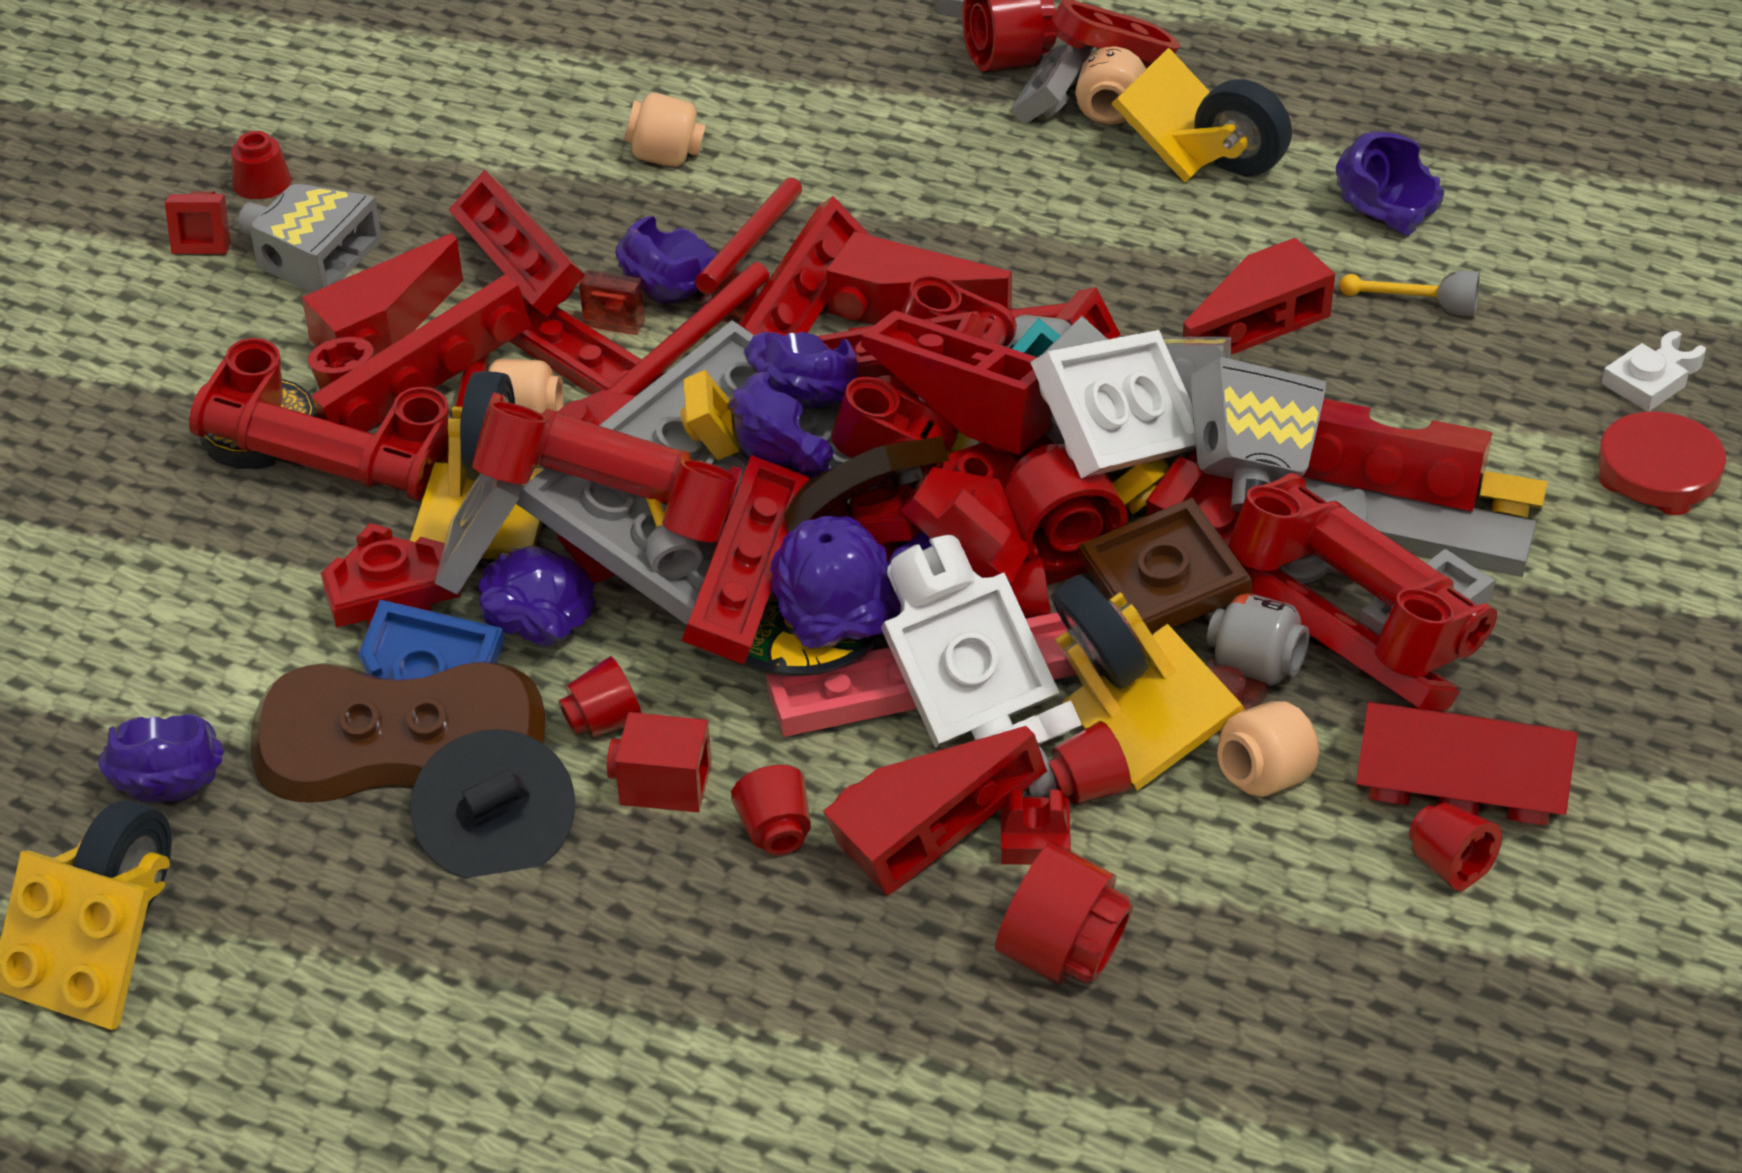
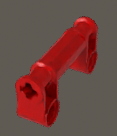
(245, 406)
(880, 415)
(520, 439)
(1427, 617)

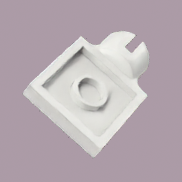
(961, 642)

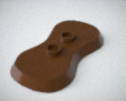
(346, 731)

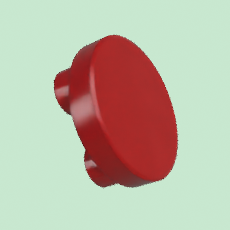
(1661, 460)

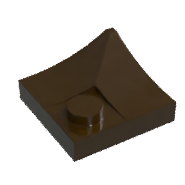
(901, 462)

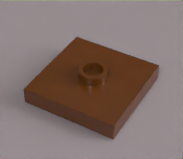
(1167, 566)

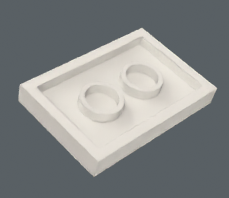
(1117, 402)

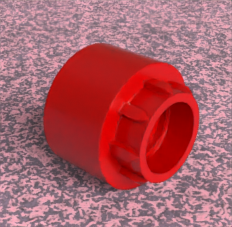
(1008, 32)
(1060, 508)
(1064, 917)

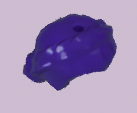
(1388, 181)
(663, 260)
(804, 366)
(771, 430)
(831, 581)
(536, 595)
(161, 757)

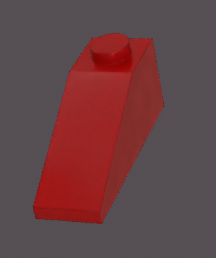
(875, 275)
(1266, 297)
(386, 298)
(968, 380)
(925, 805)

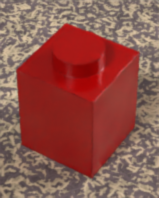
(661, 762)

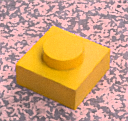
(707, 415)
(1139, 483)
(1512, 493)

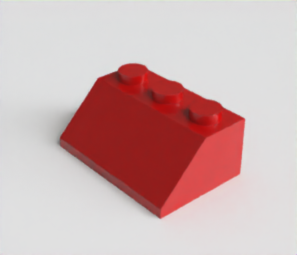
(1466, 761)

